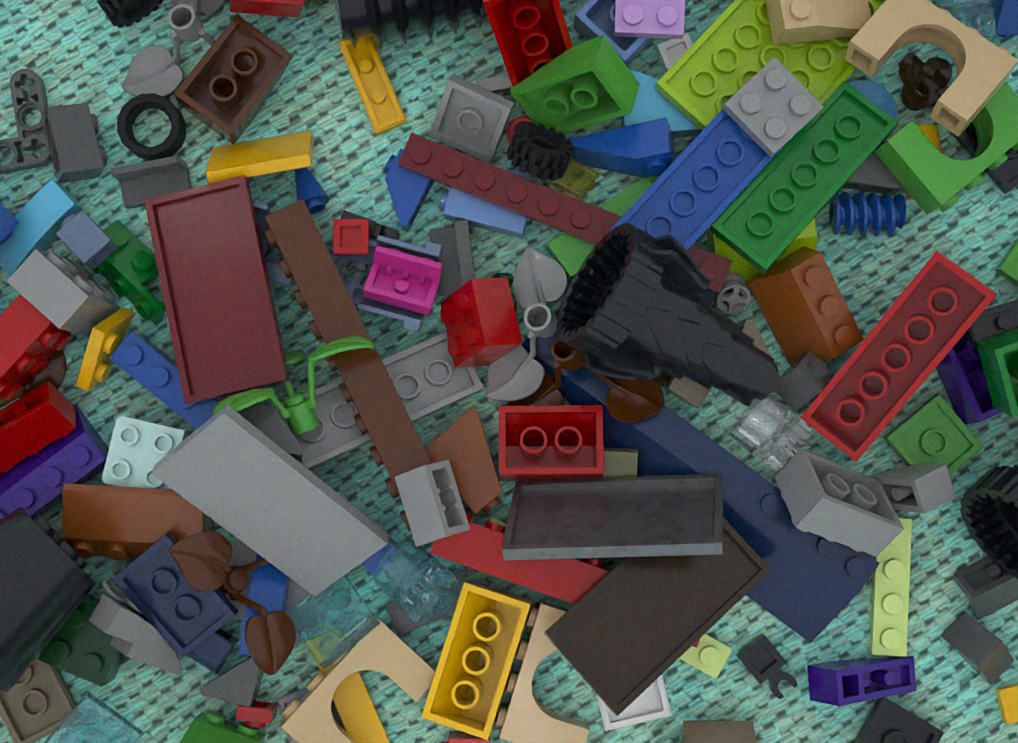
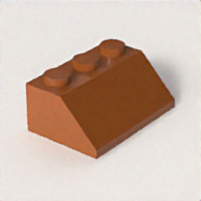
(805, 307)

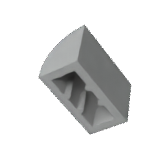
(432, 502)

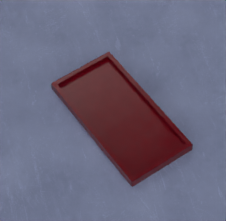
(216, 290)

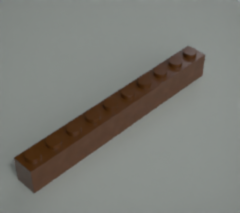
(337, 317)

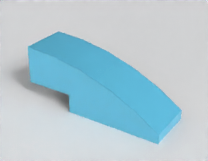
(37, 224)

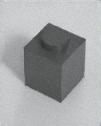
(803, 380)

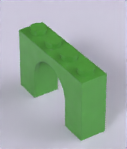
(935, 178)

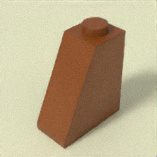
(470, 461)

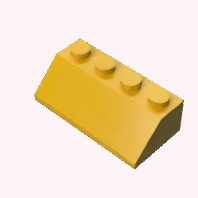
(477, 659)

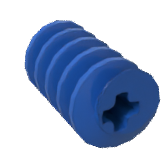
(867, 212)

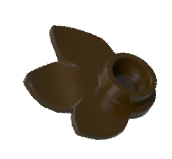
(927, 78)

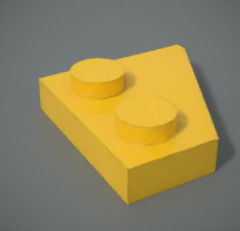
(103, 341)

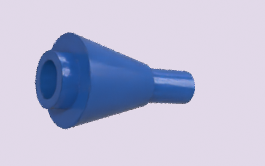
(310, 191)

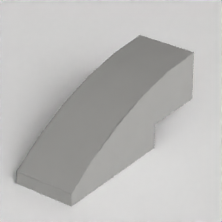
(134, 635)

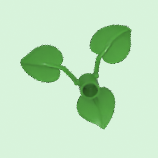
(297, 407)

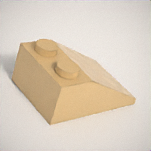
(815, 19)

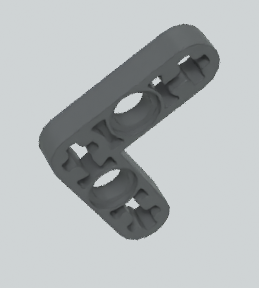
(27, 135)

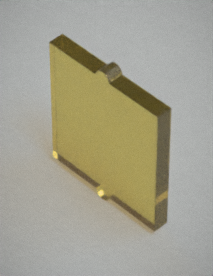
(576, 179)

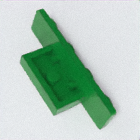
(131, 270)

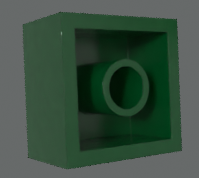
(83, 647)

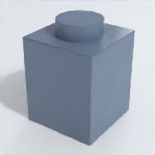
(86, 239)

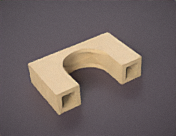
(978, 62)
(379, 651)
(525, 717)

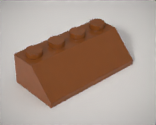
(125, 519)

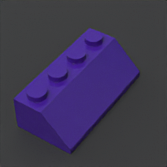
(39, 479)

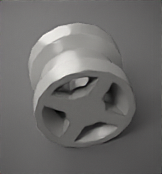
(735, 300)

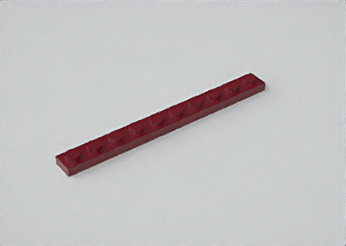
(530, 199)

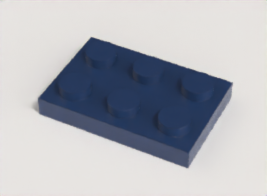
(169, 602)

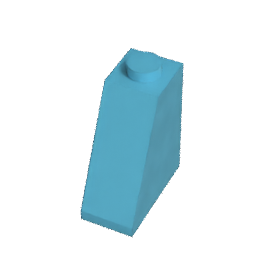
(653, 105)

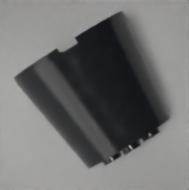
(38, 590)

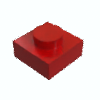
(351, 237)
(257, 714)

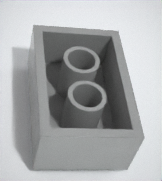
(63, 292)
(838, 503)

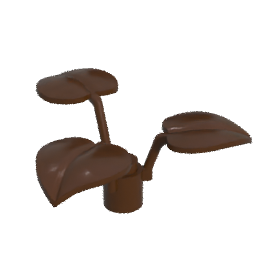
(626, 401)
(204, 566)

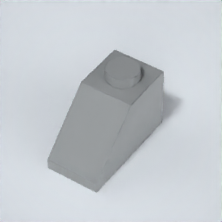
(917, 486)

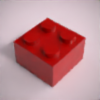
(480, 322)

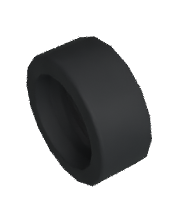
(130, 112)

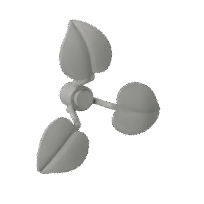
(154, 67)
(535, 284)

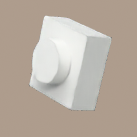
(672, 50)

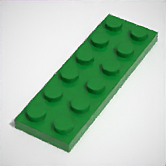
(803, 177)

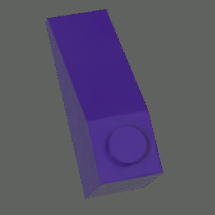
(860, 679)

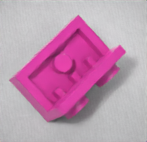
(403, 280)

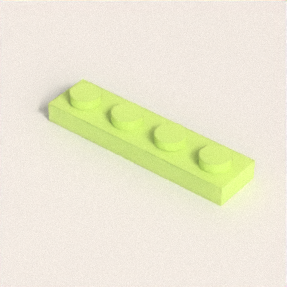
(891, 596)

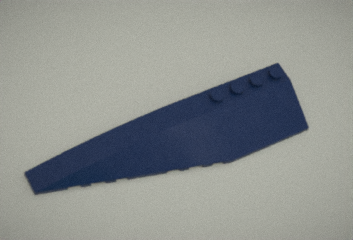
(808, 574)

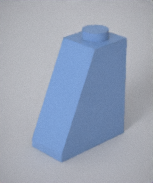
(481, 214)

